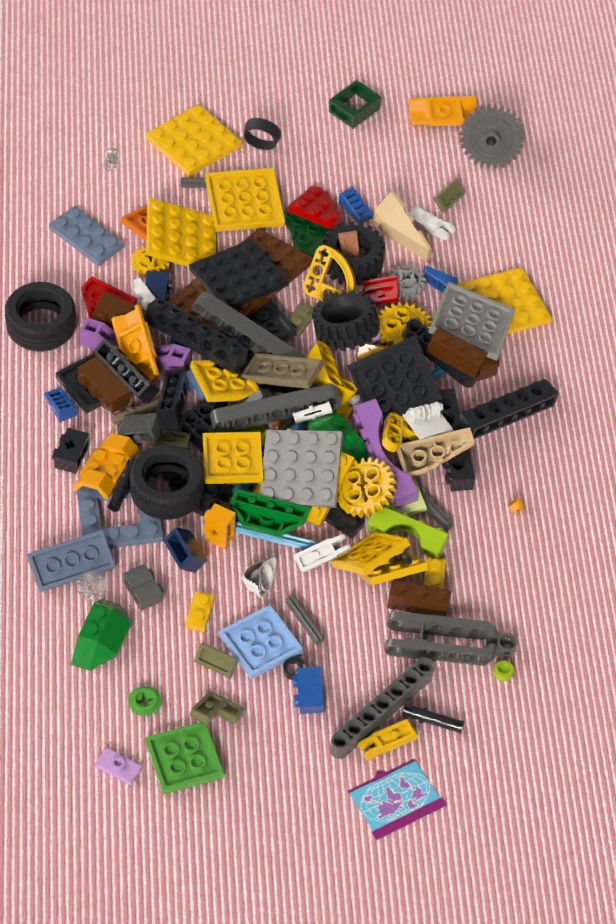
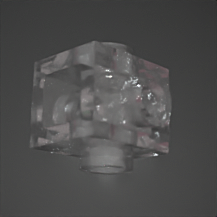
(91, 578)

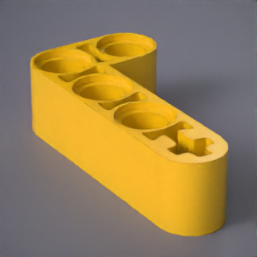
(329, 372)

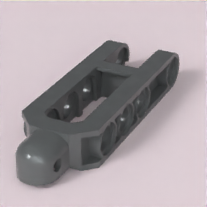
(426, 624)

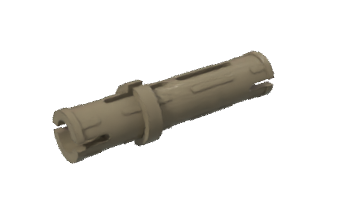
(140, 409)

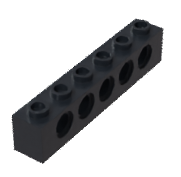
(196, 335)
(508, 408)
(459, 468)

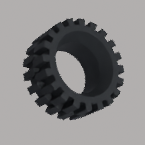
(363, 267)
(346, 308)

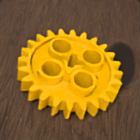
(394, 319)
(382, 483)

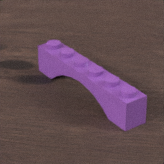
(168, 356)
(370, 420)

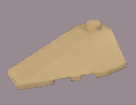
(396, 225)
(427, 453)

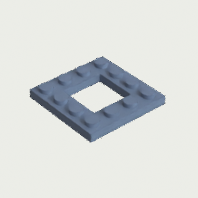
(144, 533)

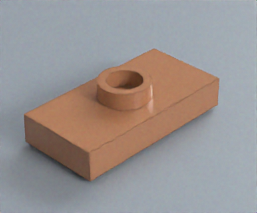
(349, 244)

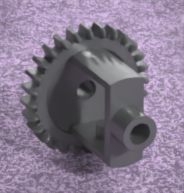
(493, 123)

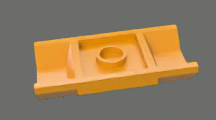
(441, 110)
(136, 341)
(107, 464)

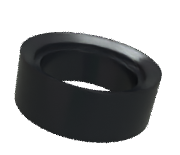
(292, 660)

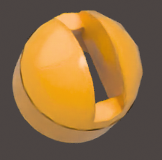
(515, 505)

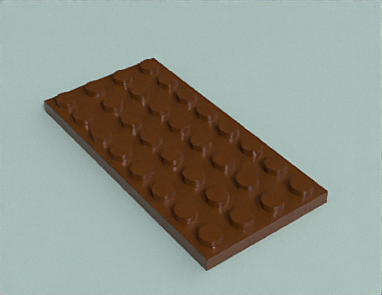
(284, 256)

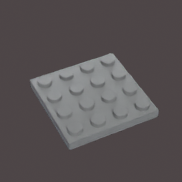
(473, 319)
(302, 467)

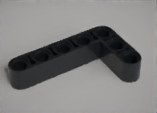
(198, 421)

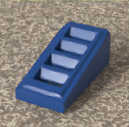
(351, 196)
(438, 279)
(62, 414)

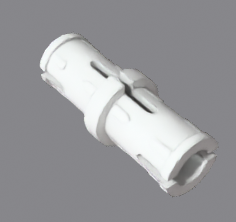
(325, 409)

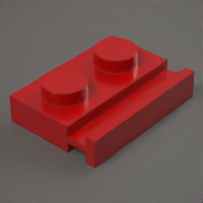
(382, 290)

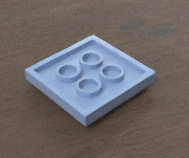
(260, 641)

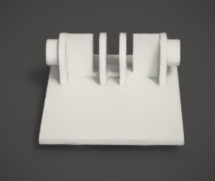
(427, 420)

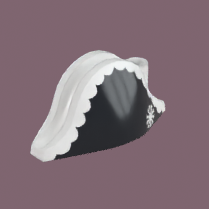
(260, 576)

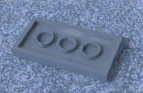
(86, 236)
(68, 560)

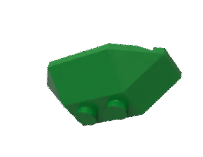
(352, 442)
(267, 513)
(101, 635)

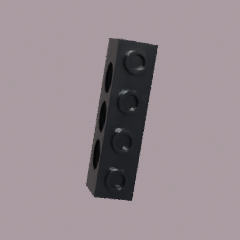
(126, 371)
(172, 399)

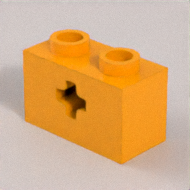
(219, 526)

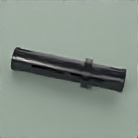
(120, 491)
(433, 718)

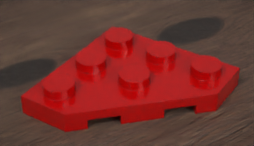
(317, 207)
(93, 290)

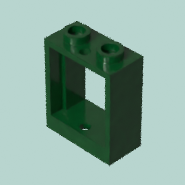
(347, 114)

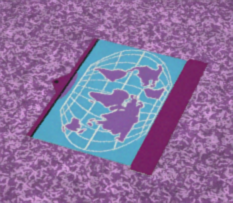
(396, 798)

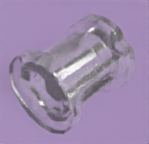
(111, 162)

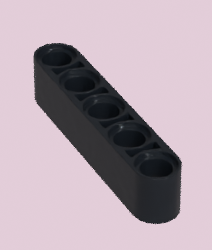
(415, 327)

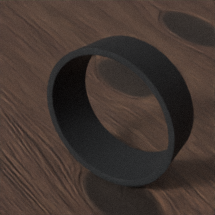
(263, 125)

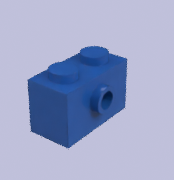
(310, 690)

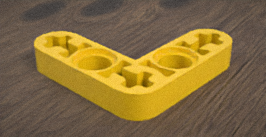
(393, 430)

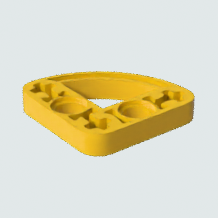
(321, 286)

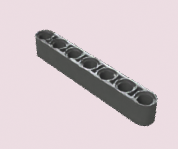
(241, 327)
(272, 408)
(379, 715)

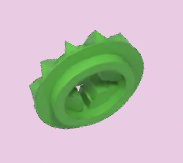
(152, 697)

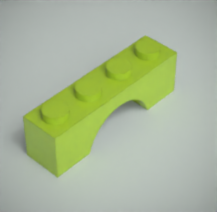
(431, 540)

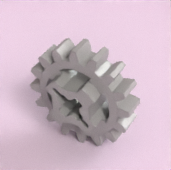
(407, 281)

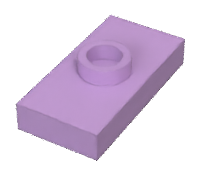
(118, 766)

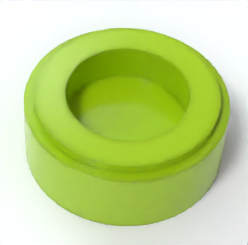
(503, 670)

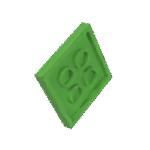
(184, 757)

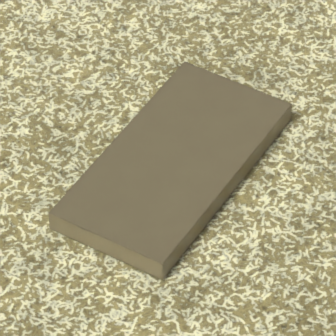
(282, 370)

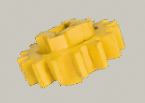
(142, 263)

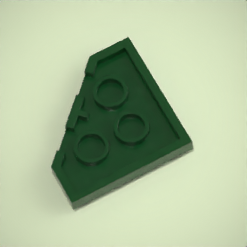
(304, 233)

